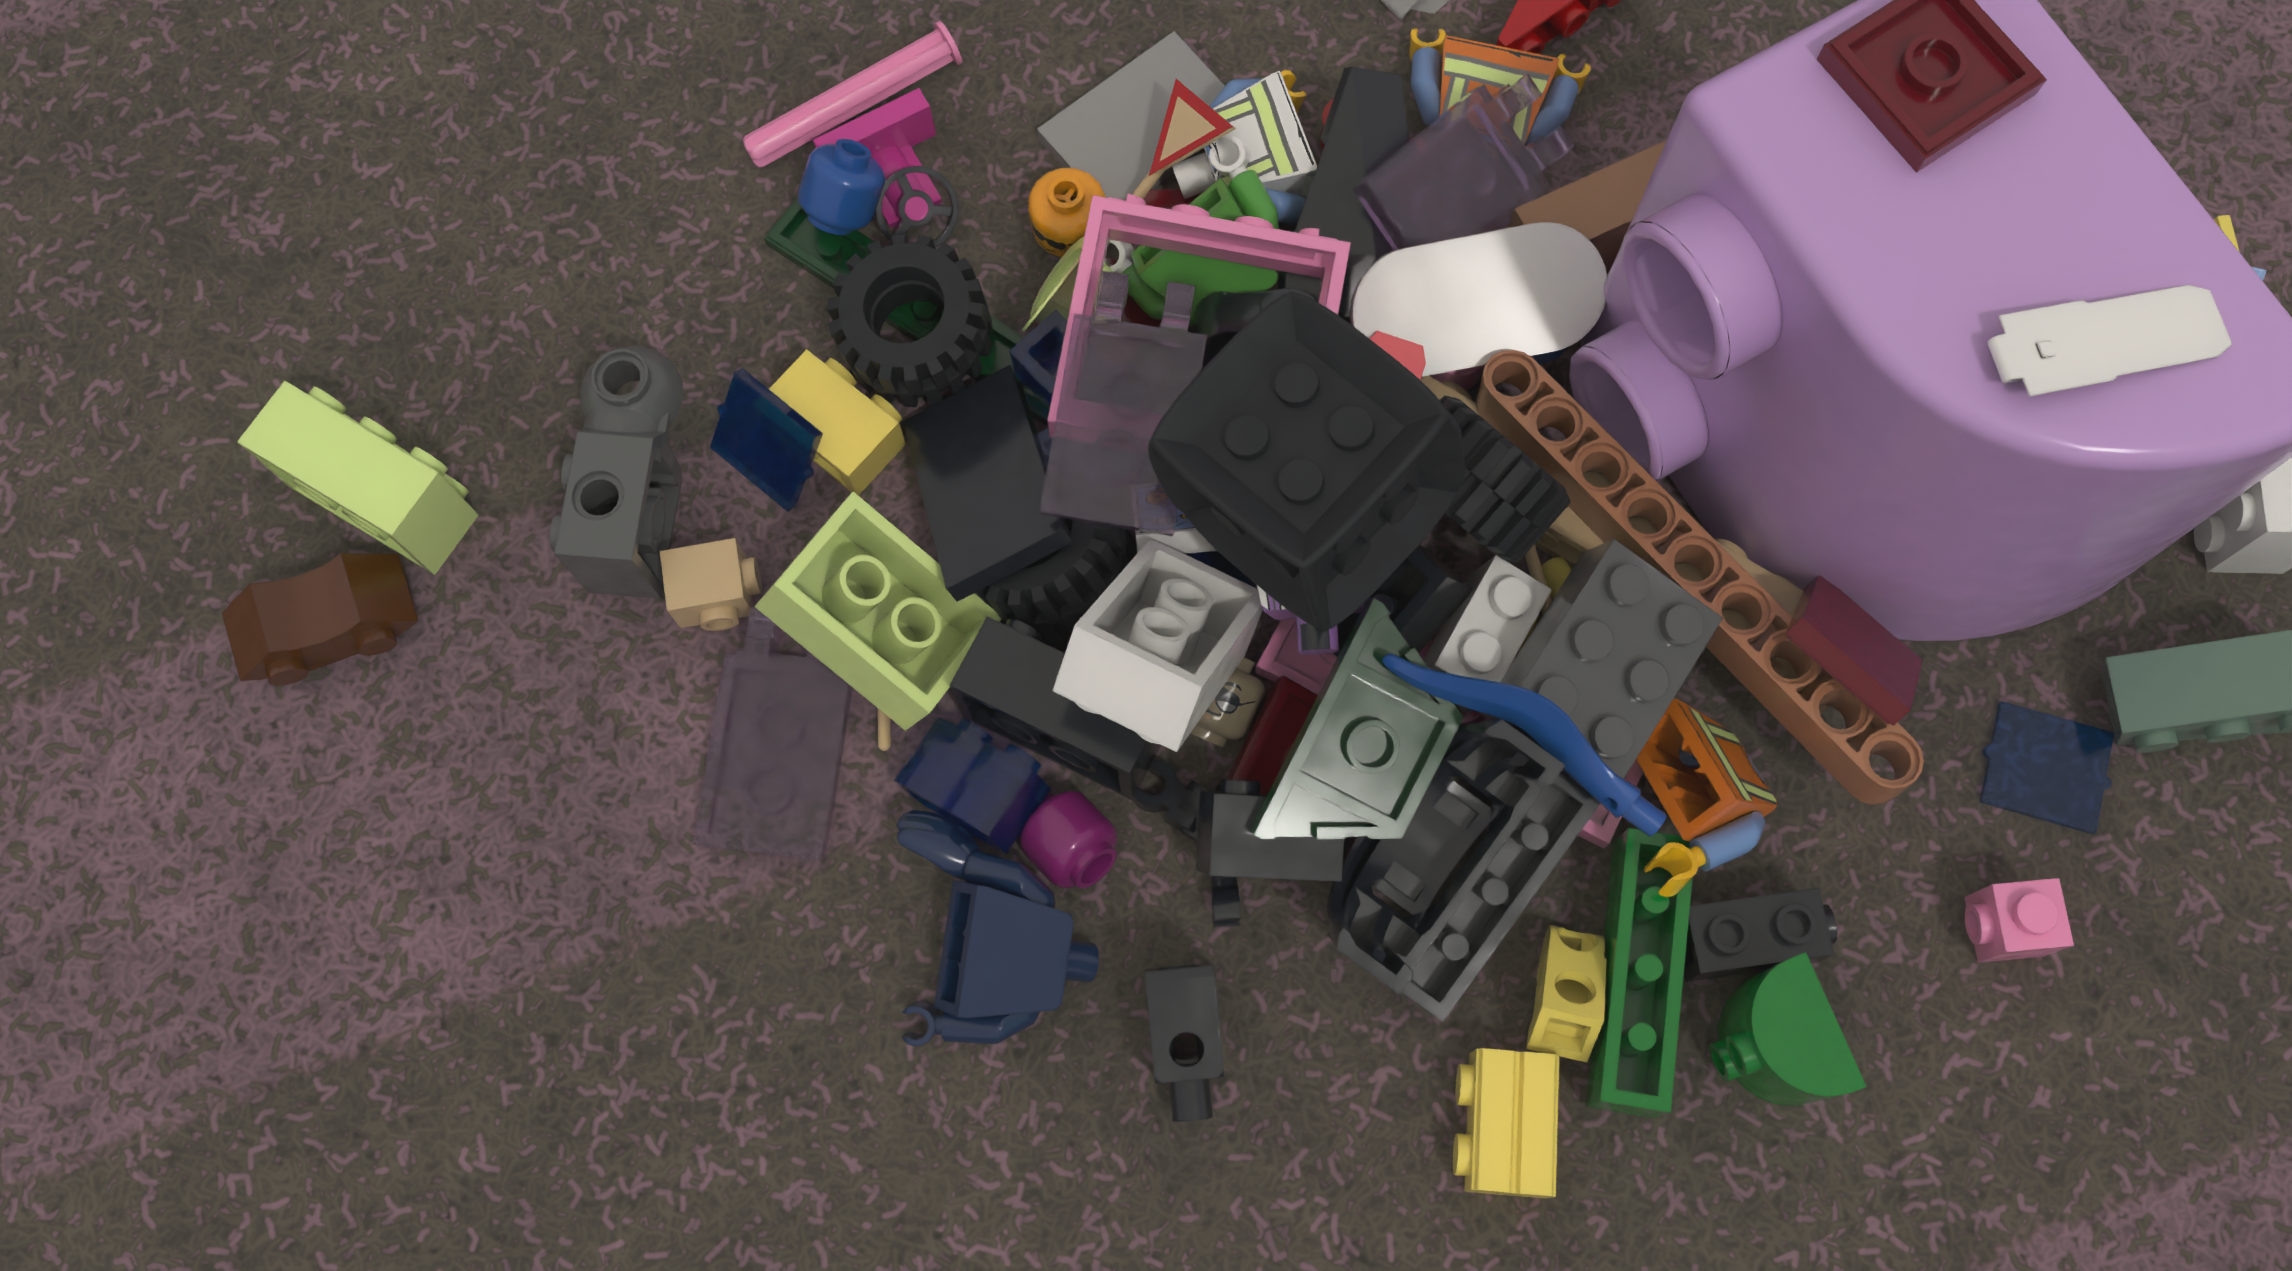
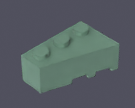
(2201, 691)

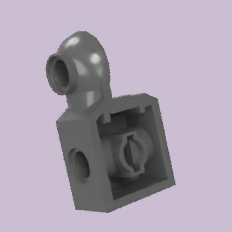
(621, 476)

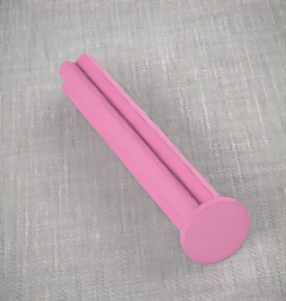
(852, 96)

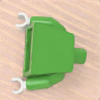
(1157, 266)

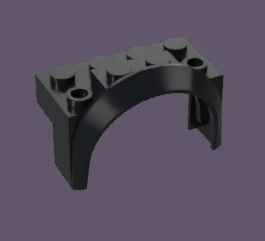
(1531, 827)

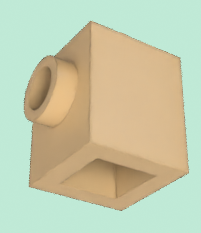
(710, 584)

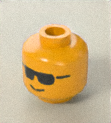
(1061, 208)

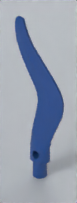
(1547, 726)

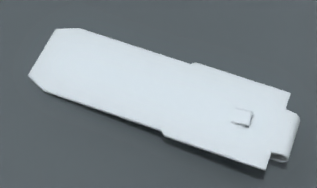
(2107, 338)

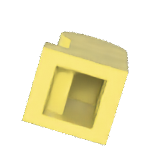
(1569, 994)

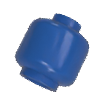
(841, 187)

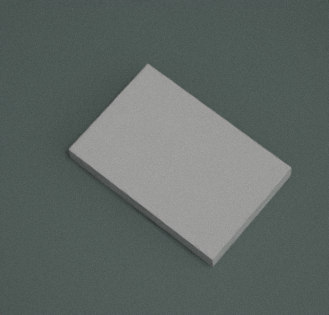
(1120, 121)

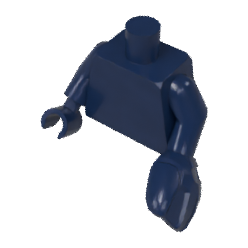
(1001, 942)

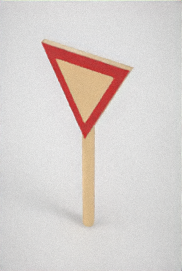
(1186, 129)

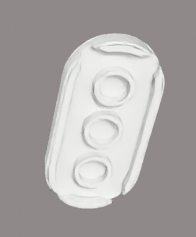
(1485, 294)

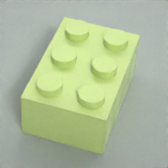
(361, 474)
(876, 612)

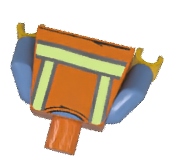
(1454, 66)
(1707, 792)

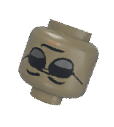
(1233, 707)

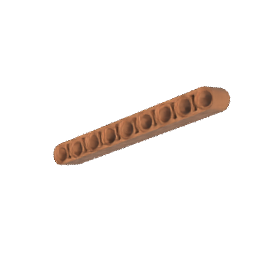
(1724, 581)

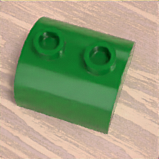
(1784, 1038)

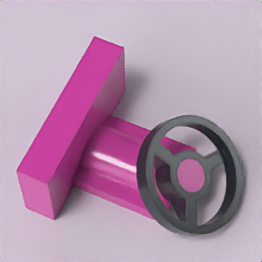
(908, 191)

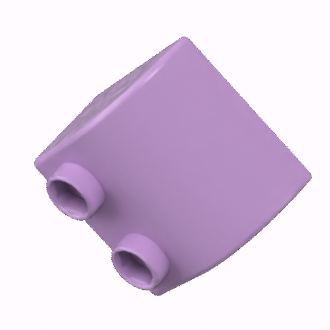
(1818, 320)

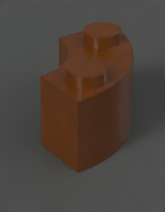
(319, 617)

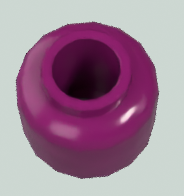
(1070, 840)

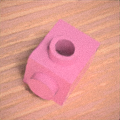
(2018, 920)

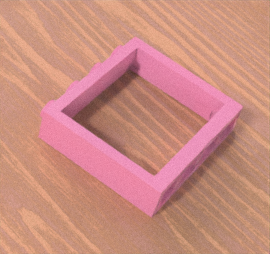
(1194, 232)

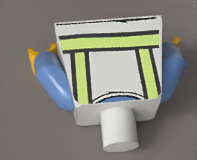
(1269, 127)

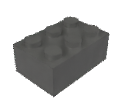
(1613, 650)

